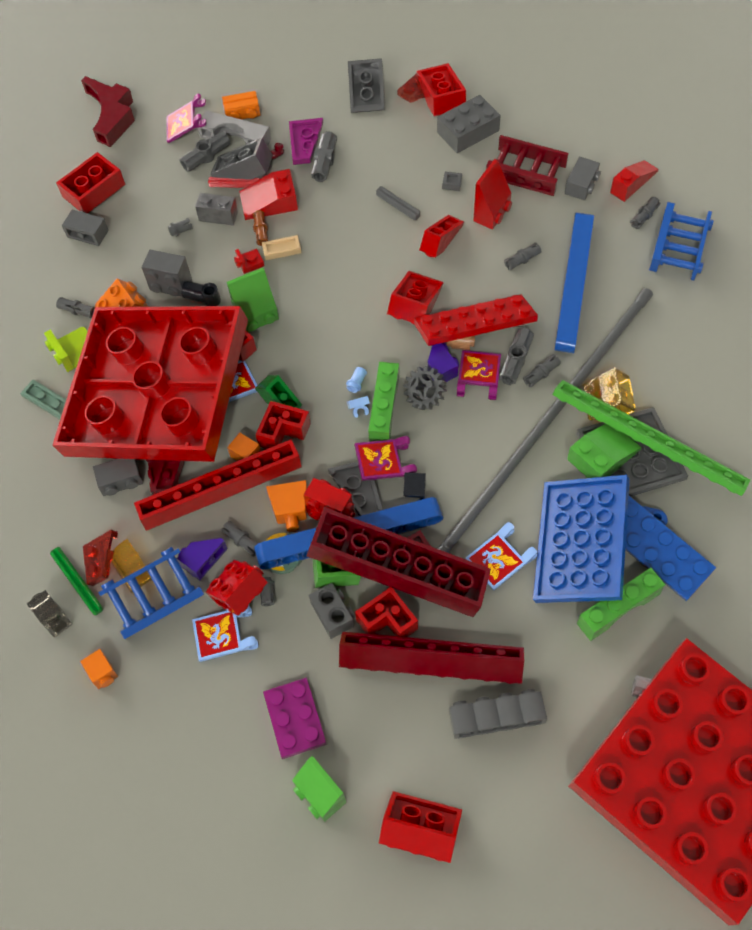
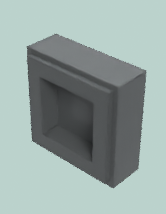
(452, 181)

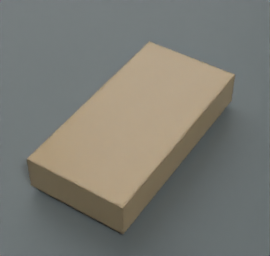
(281, 247)

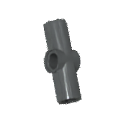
(204, 151)
(324, 156)
(518, 348)

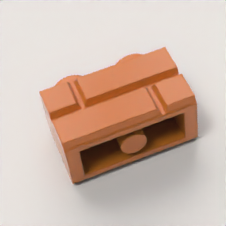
(241, 105)

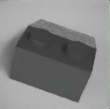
(366, 85)
(244, 162)

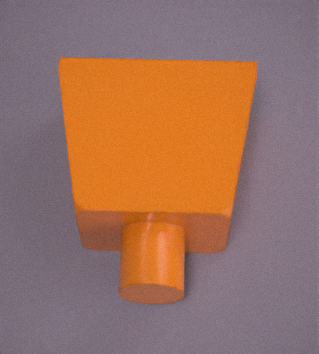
(288, 503)

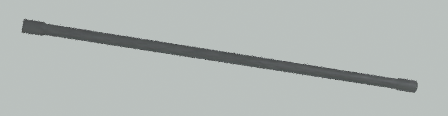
(542, 425)

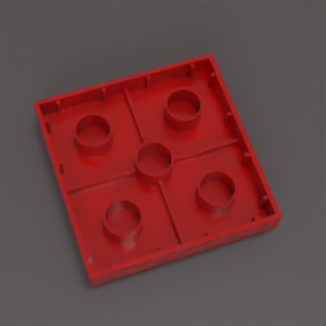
(152, 383)
(682, 779)

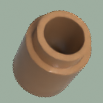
(462, 344)

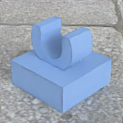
(358, 403)

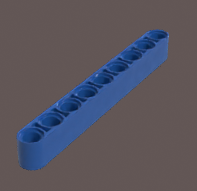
(574, 283)
(395, 519)

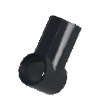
(204, 293)

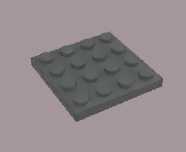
(647, 468)

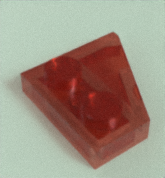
(411, 90)
(98, 558)

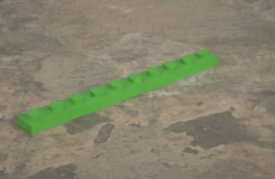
(651, 437)

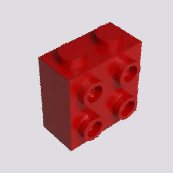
(323, 494)
(236, 586)

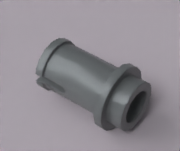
(177, 228)
(267, 594)

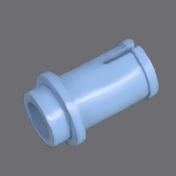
(354, 383)

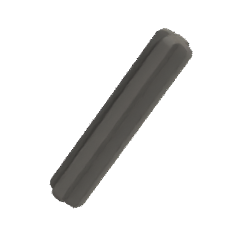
(398, 203)

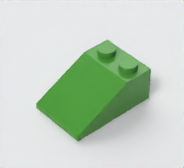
(255, 298)
(602, 452)

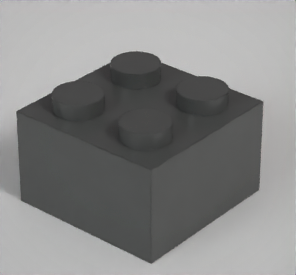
(166, 272)

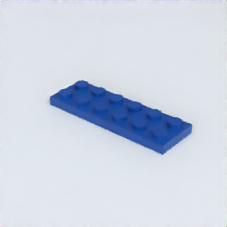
(665, 552)

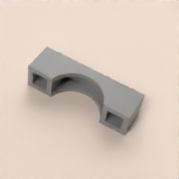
(232, 126)

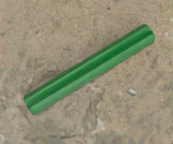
(76, 581)

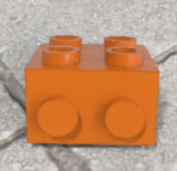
(121, 295)

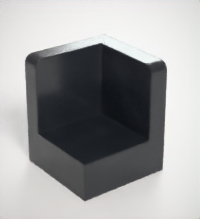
(414, 485)

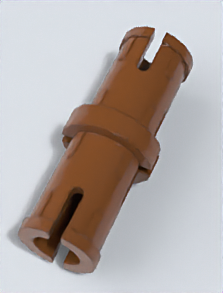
(260, 227)

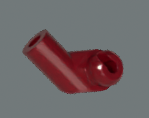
(278, 151)

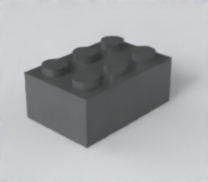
(468, 123)

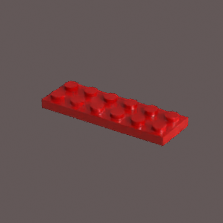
(475, 319)

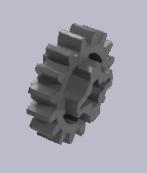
(419, 382)

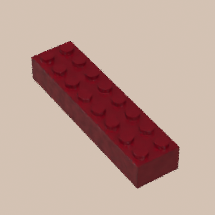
(399, 562)

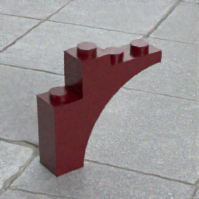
(115, 110)

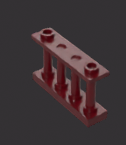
(530, 179)

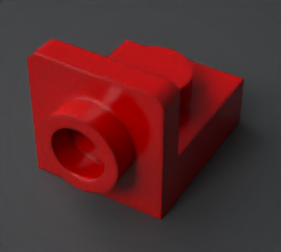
(248, 261)

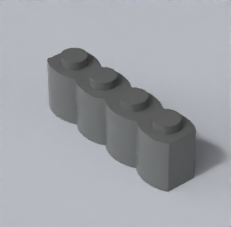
(497, 714)

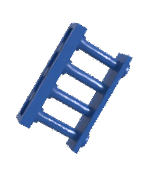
(664, 244)
(150, 614)

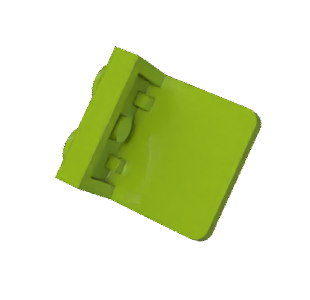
(66, 348)

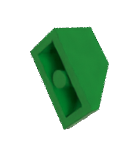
(276, 390)

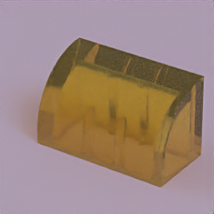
(127, 562)

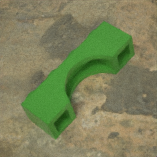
(383, 401)
(605, 613)

